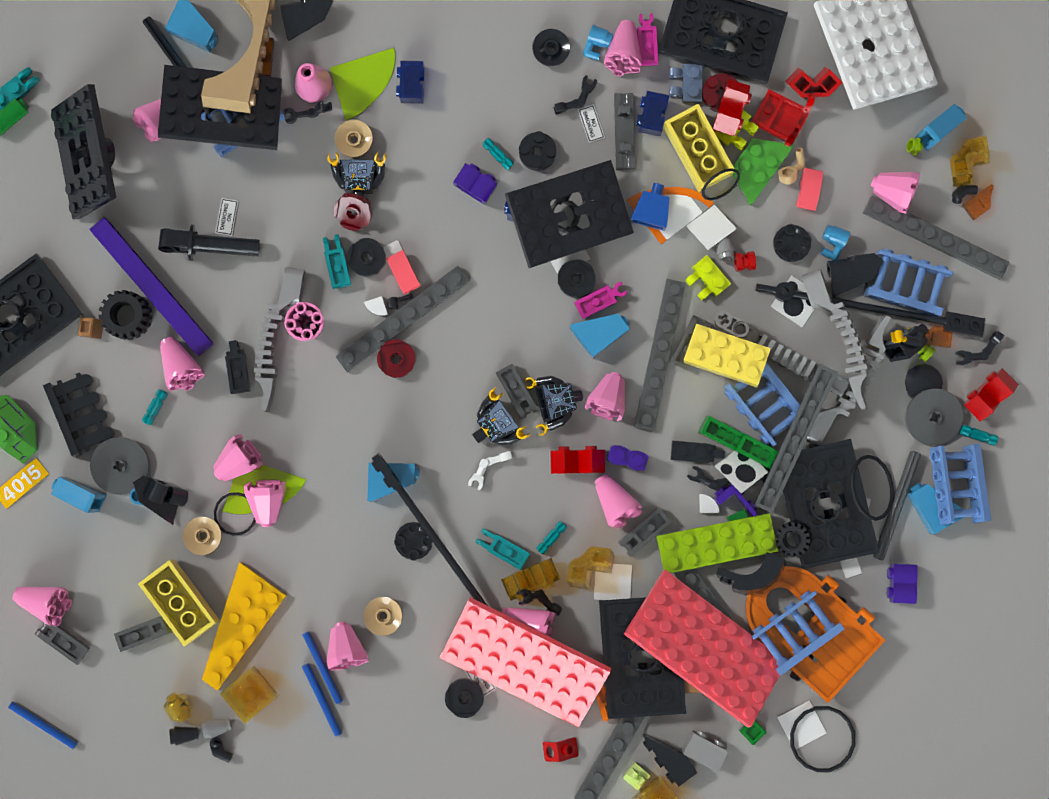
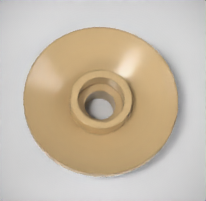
(349, 130)
(192, 535)
(378, 625)

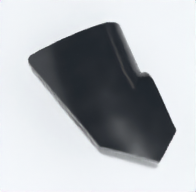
(303, 15)
(852, 272)
(160, 497)

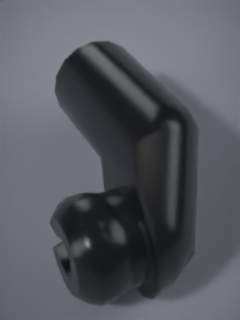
(961, 191)
(218, 750)

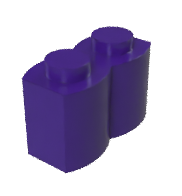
(475, 183)
(632, 459)
(902, 583)

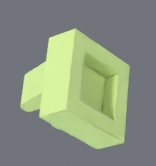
(636, 776)

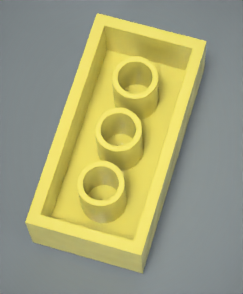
(698, 147)
(726, 355)
(179, 602)

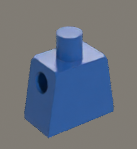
(652, 208)

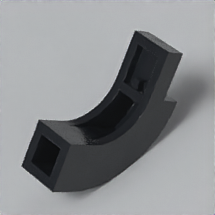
(758, 581)

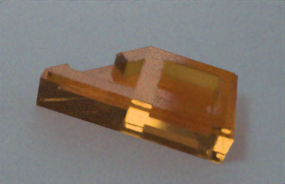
(979, 204)
(938, 337)

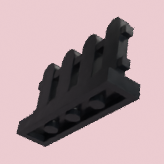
(70, 406)

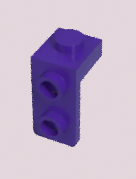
(724, 493)

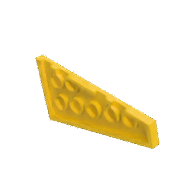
(246, 613)

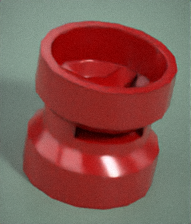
(745, 261)

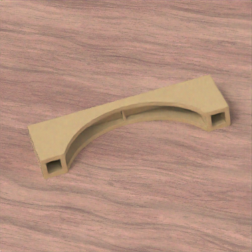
(236, 87)

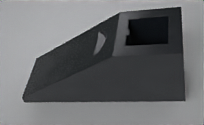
(674, 761)

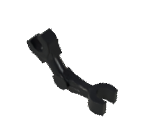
(580, 102)
(312, 112)
(984, 355)
(707, 481)
(540, 595)

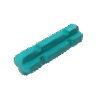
(497, 153)
(154, 407)
(979, 435)
(552, 536)

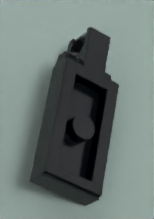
(237, 369)
(694, 452)

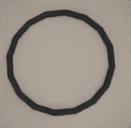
(854, 492)
(852, 737)

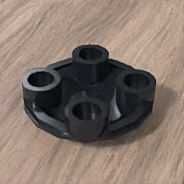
(792, 243)
(922, 378)
(412, 541)

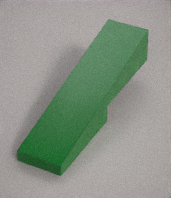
(737, 441)

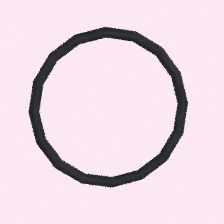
(714, 176)
(215, 515)

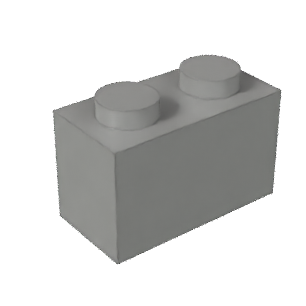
(705, 750)

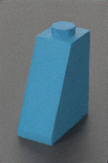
(191, 27)
(941, 126)
(600, 332)
(376, 486)
(78, 495)
(925, 504)

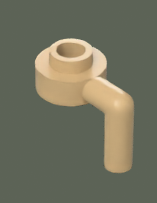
(790, 173)

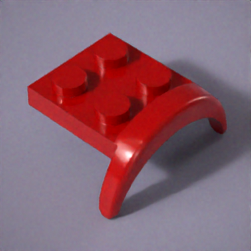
(782, 116)

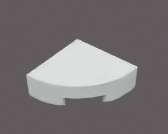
(376, 306)
(707, 504)

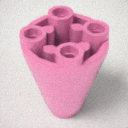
(624, 50)
(312, 83)
(148, 118)
(299, 316)
(179, 366)
(616, 502)
(44, 602)
(536, 619)

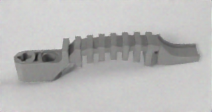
(290, 294)
(820, 297)
(777, 353)
(826, 416)

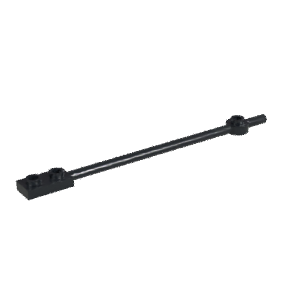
(952, 322)
(392, 481)

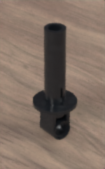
(190, 242)

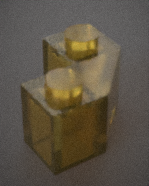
(972, 153)
(594, 559)
(532, 578)

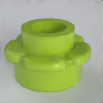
(914, 146)
(926, 352)

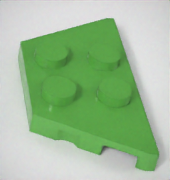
(758, 165)

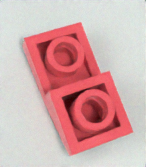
(810, 189)
(403, 272)

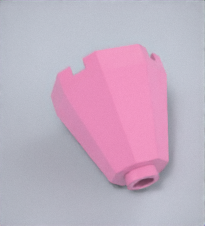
(896, 188)
(608, 397)
(237, 459)
(265, 500)
(345, 648)

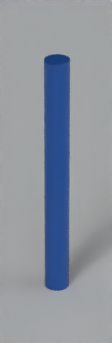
(322, 667)
(321, 699)
(42, 725)

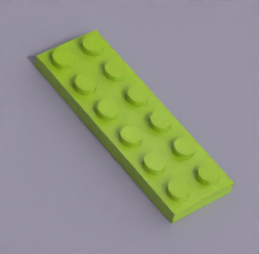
(717, 543)

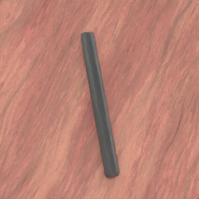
(899, 499)

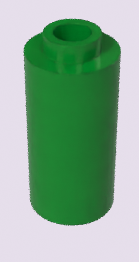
(12, 114)

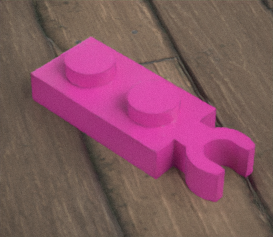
(647, 41)
(598, 300)

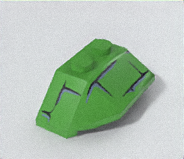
(17, 430)

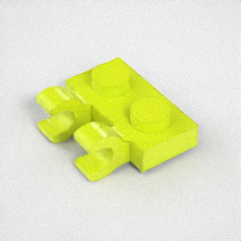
(737, 141)
(710, 275)

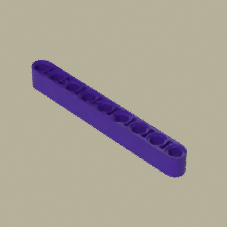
(151, 286)

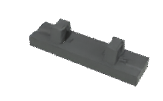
(624, 131)

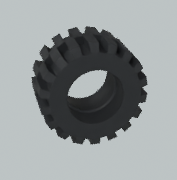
(111, 309)

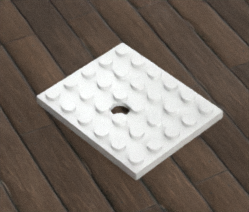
(899, 58)

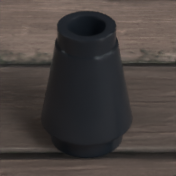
(181, 735)

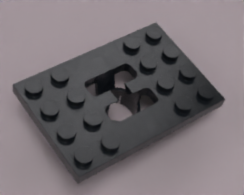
(755, 42)
(183, 107)
(91, 182)
(538, 223)
(41, 297)
(835, 538)
(638, 694)

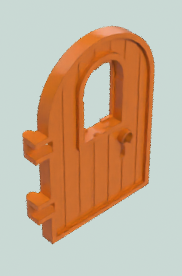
(836, 658)

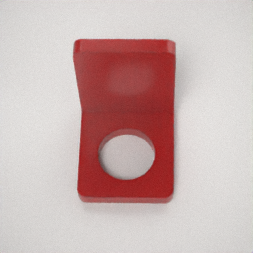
(562, 750)

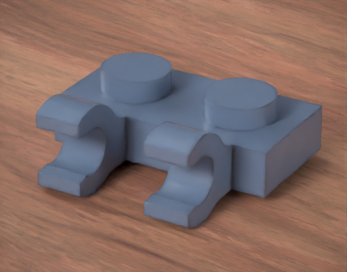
(691, 83)

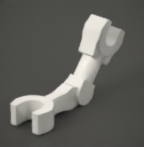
(484, 463)

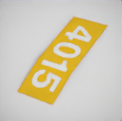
(22, 482)

